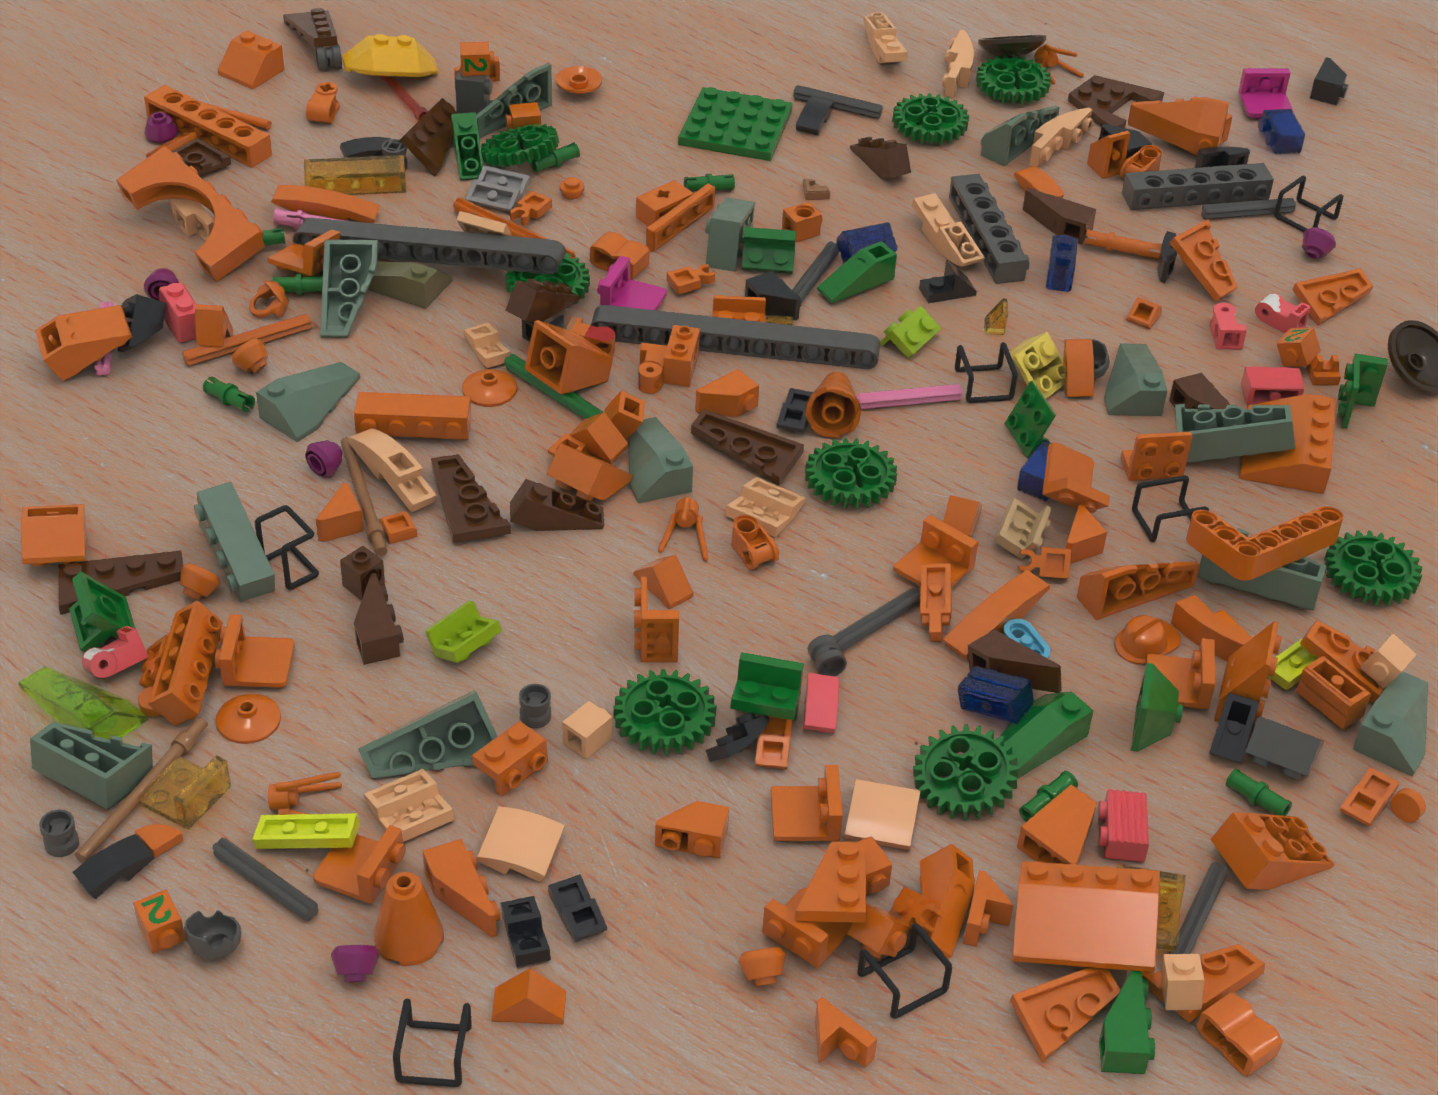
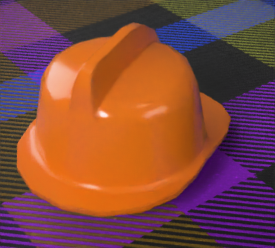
(1146, 636)

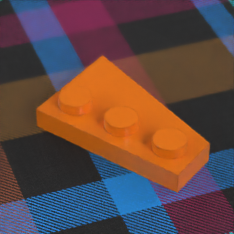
(1332, 293)
(1339, 649)
(837, 886)
(1063, 1007)

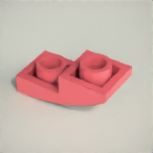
(821, 703)

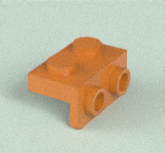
(512, 757)

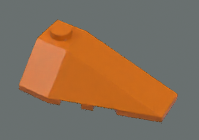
(1182, 123)
(1129, 586)

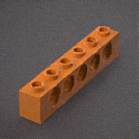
(212, 126)

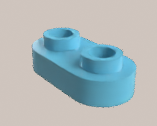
(1025, 634)

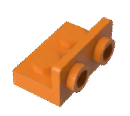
(739, 307)

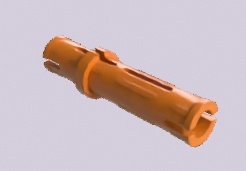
(1122, 244)

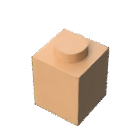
(1388, 661)
(587, 729)
(1182, 981)

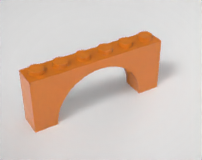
(167, 177)

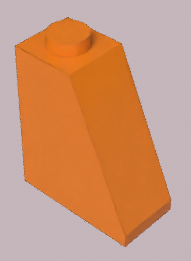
(1059, 829)

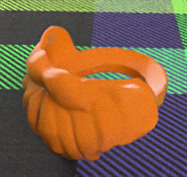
(277, 307)

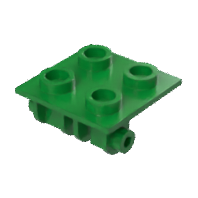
(1030, 419)

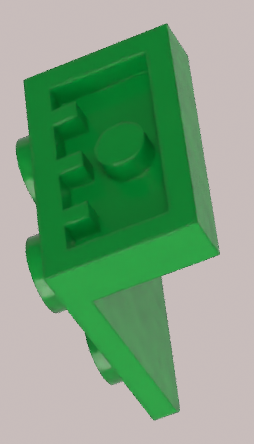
(1362, 384)

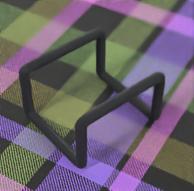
(1339, 199)
(967, 368)
(1186, 511)
(289, 546)
(876, 966)
(406, 1018)

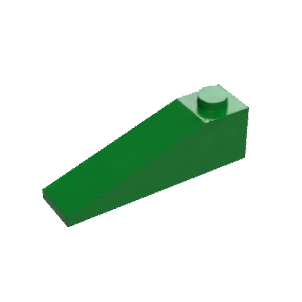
(1047, 729)

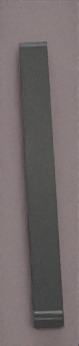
(445, 246)
(744, 337)

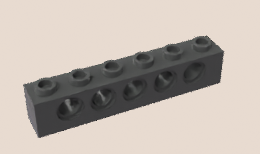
(1197, 186)
(988, 228)

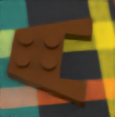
(1107, 96)

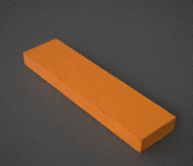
(680, 217)

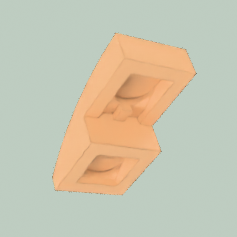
(487, 345)

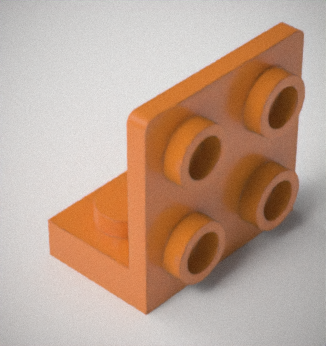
(305, 258)
(1157, 456)
(939, 545)
(658, 629)
(1190, 676)
(808, 811)

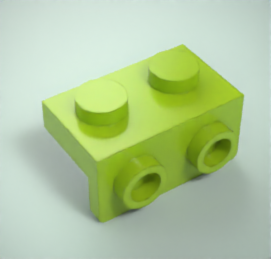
(912, 332)
(461, 633)

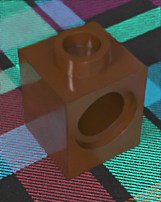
(357, 570)

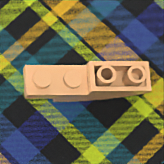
(883, 39)
(960, 64)
(1059, 133)
(192, 217)
(944, 234)
(396, 465)

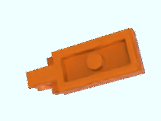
(936, 598)

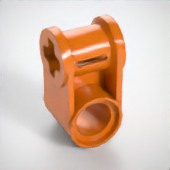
(323, 103)
(1145, 160)
(753, 542)

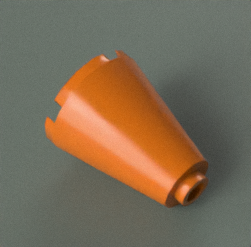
(833, 407)
(407, 922)

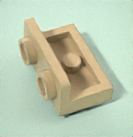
(1022, 528)

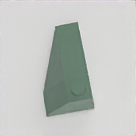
(530, 88)
(1135, 383)
(657, 463)

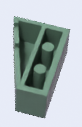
(727, 232)
(90, 764)

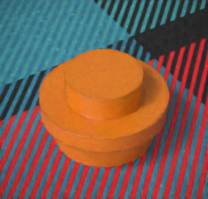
(572, 188)

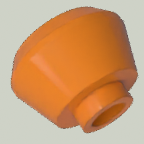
(251, 356)
(198, 581)
(763, 965)

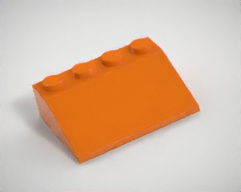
(1311, 460)
(1087, 916)

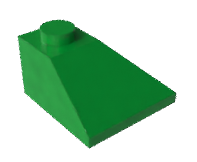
(1155, 709)

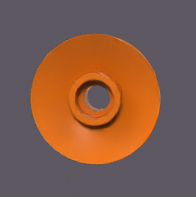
(578, 79)
(489, 387)
(248, 718)

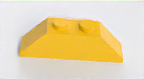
(390, 57)

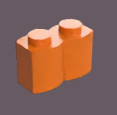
(612, 246)
(1239, 1034)

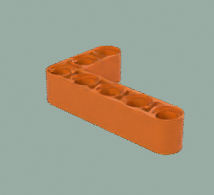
(1265, 551)

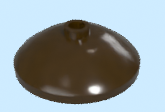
(1012, 44)
(1415, 355)

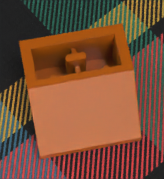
(53, 534)

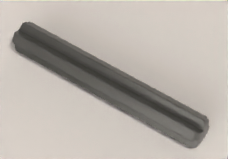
(840, 102)
(1246, 208)
(816, 270)
(878, 618)
(265, 879)
(1200, 908)

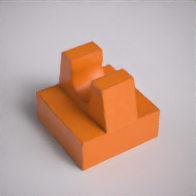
(1324, 371)

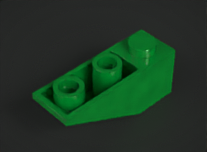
(467, 145)
(863, 271)
(1124, 1034)

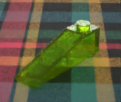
(82, 704)

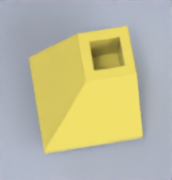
(1041, 363)

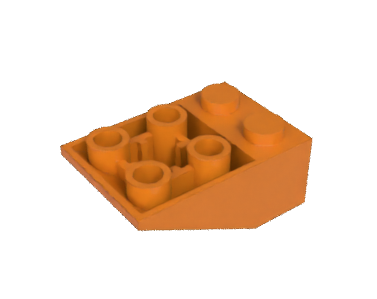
(81, 338)
(1249, 668)
(1269, 849)

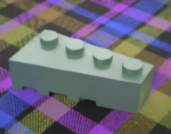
(1235, 430)
(234, 542)
(1293, 583)

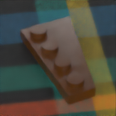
(466, 503)

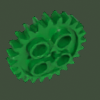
(1013, 79)
(930, 118)
(534, 142)
(569, 273)
(850, 473)
(1373, 568)
(664, 712)
(965, 772)

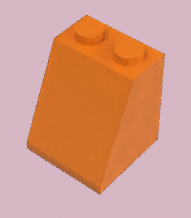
(565, 359)

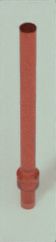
(405, 97)

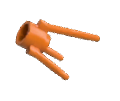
(1048, 58)
(685, 516)
(286, 794)

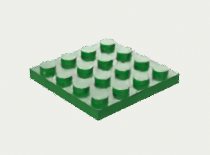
(735, 123)

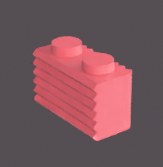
(179, 311)
(1271, 383)
(1124, 825)

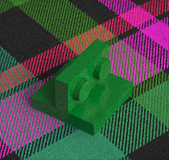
(769, 250)
(97, 612)
(768, 686)

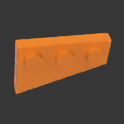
(1202, 257)
(1223, 973)

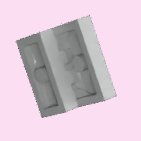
(498, 188)

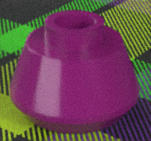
(160, 128)
(1317, 242)
(157, 279)
(324, 458)
(355, 961)

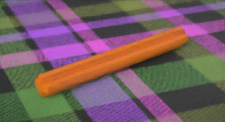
(232, 343)

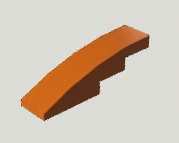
(325, 202)
(1006, 603)

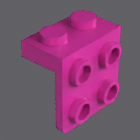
(1264, 90)
(621, 291)

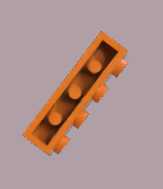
(414, 415)
(186, 663)

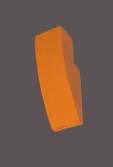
(1199, 622)

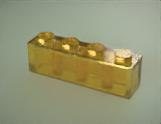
(357, 174)

